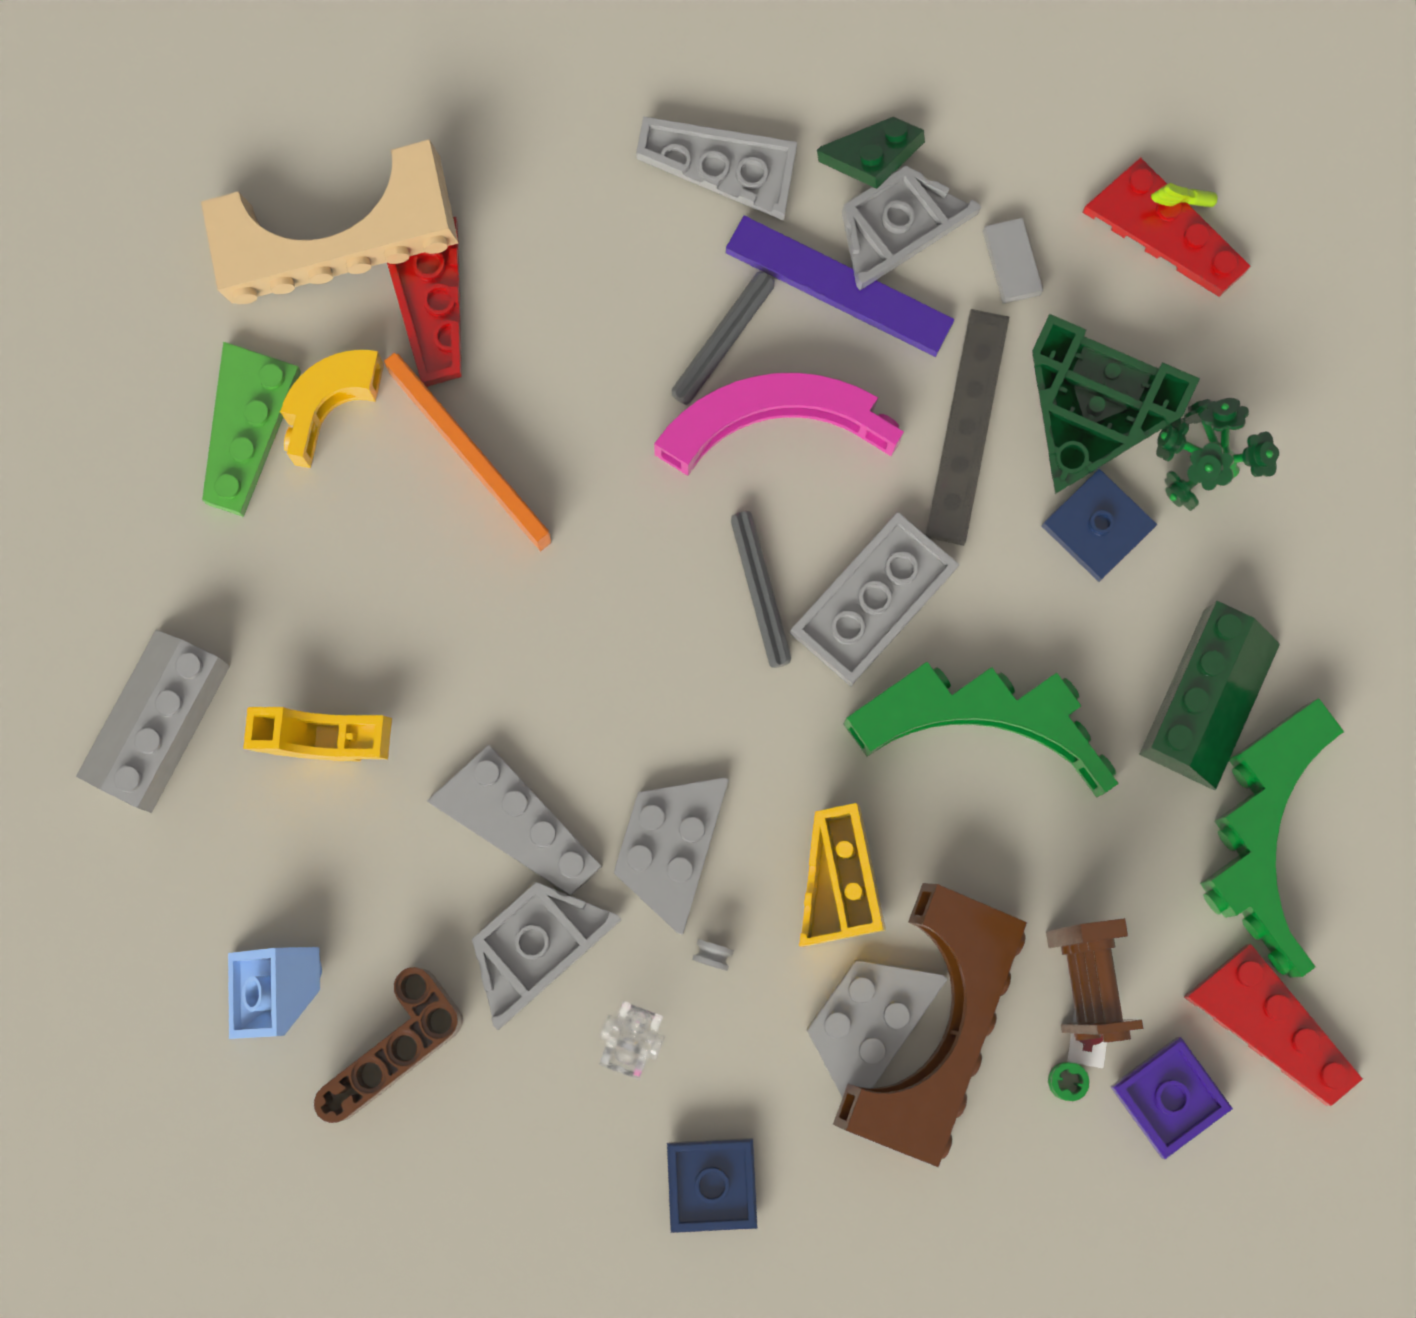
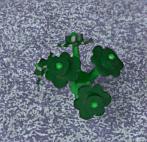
(1216, 461)

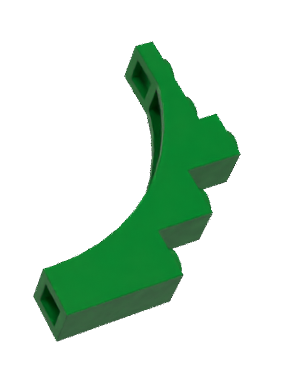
(1041, 715)
(1252, 828)

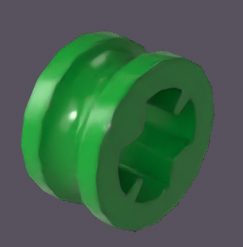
(1070, 1068)

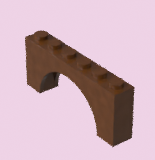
(922, 1109)

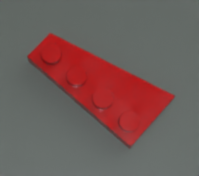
(1167, 231)
(430, 308)
(1263, 1013)

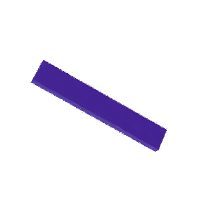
(837, 286)

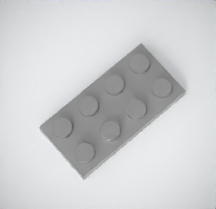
(874, 599)

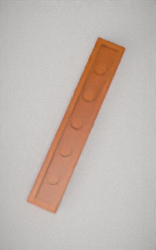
(468, 451)

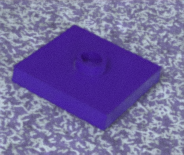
(1171, 1097)

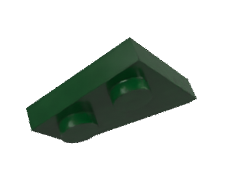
(874, 151)

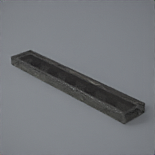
(967, 427)

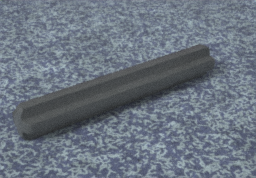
(723, 338)
(760, 589)

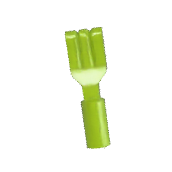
(1173, 194)

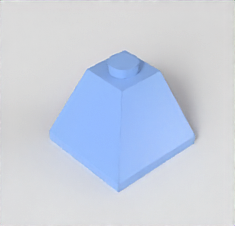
(270, 989)

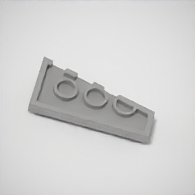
(728, 162)
(506, 813)

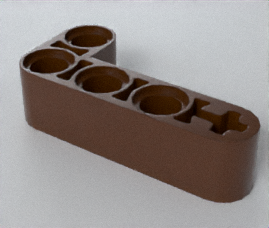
(385, 1052)

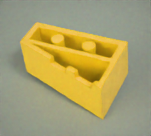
(841, 880)

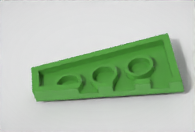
(244, 424)

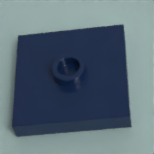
(1099, 525)
(711, 1185)

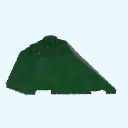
(1099, 399)

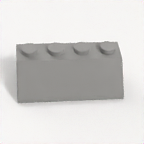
(153, 721)

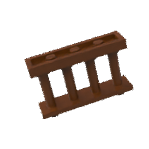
(1094, 980)

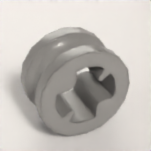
(712, 955)

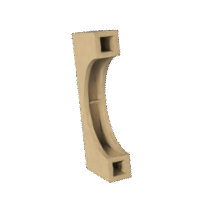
(407, 221)

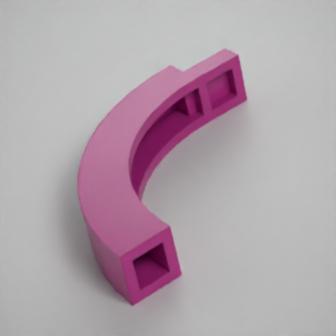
(772, 398)

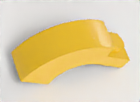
(320, 390)
(317, 735)

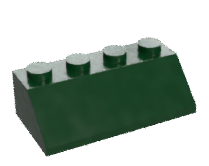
(1211, 695)

